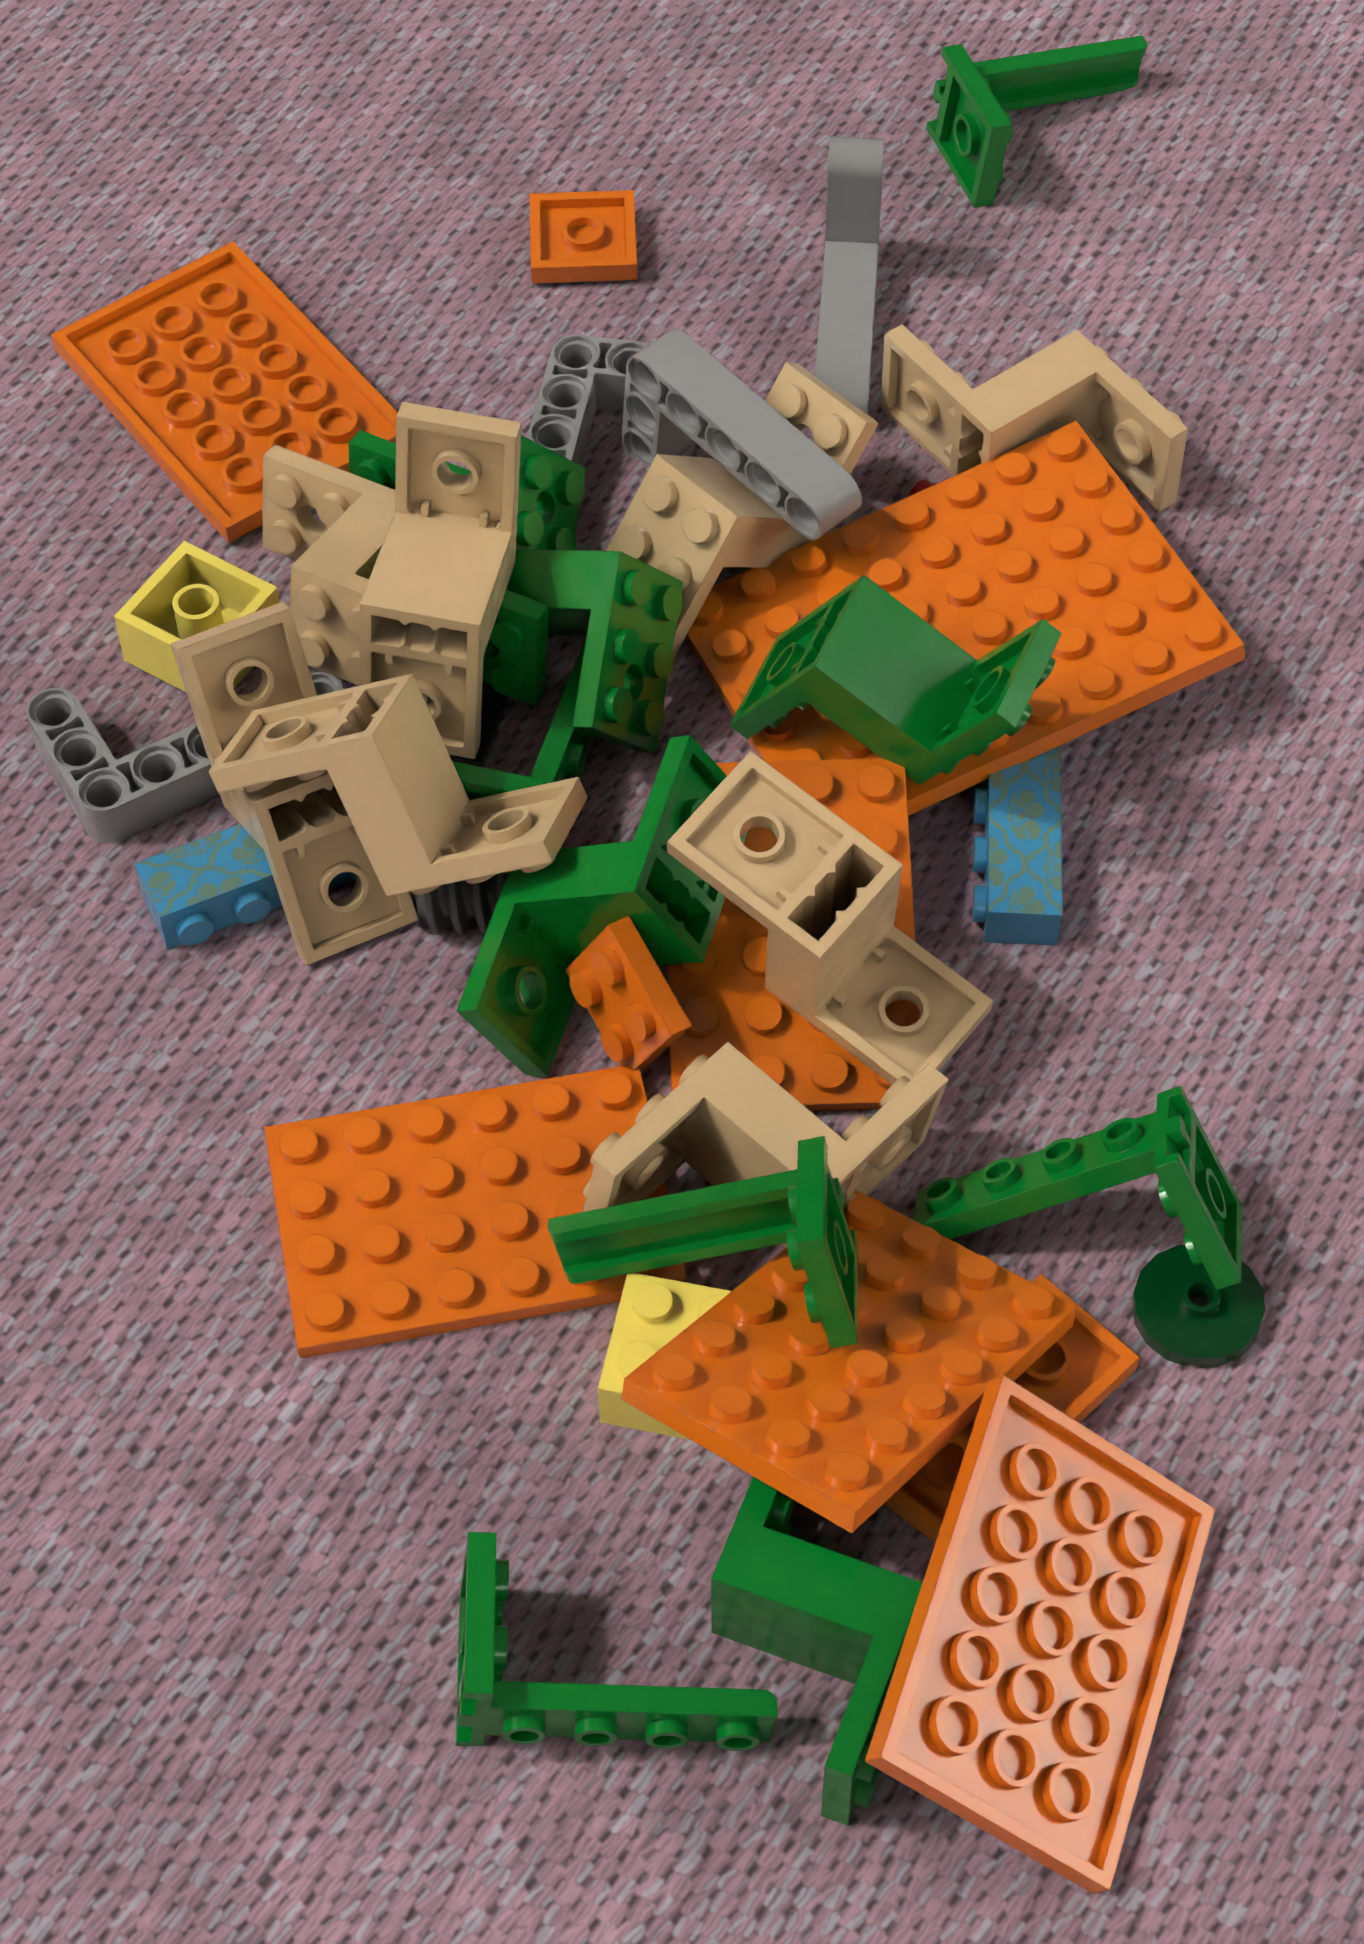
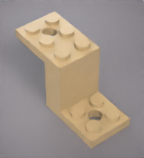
(1031, 399)
(700, 518)
(330, 556)
(443, 563)
(400, 786)
(292, 819)
(828, 922)
(743, 1125)

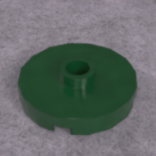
(1191, 1332)

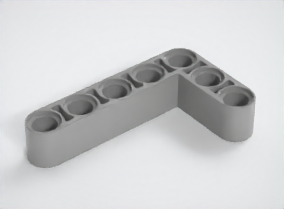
(850, 266)
(579, 378)
(686, 396)
(130, 792)

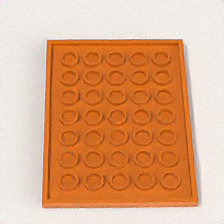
(980, 562)

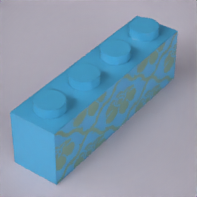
(1020, 852)
(210, 886)

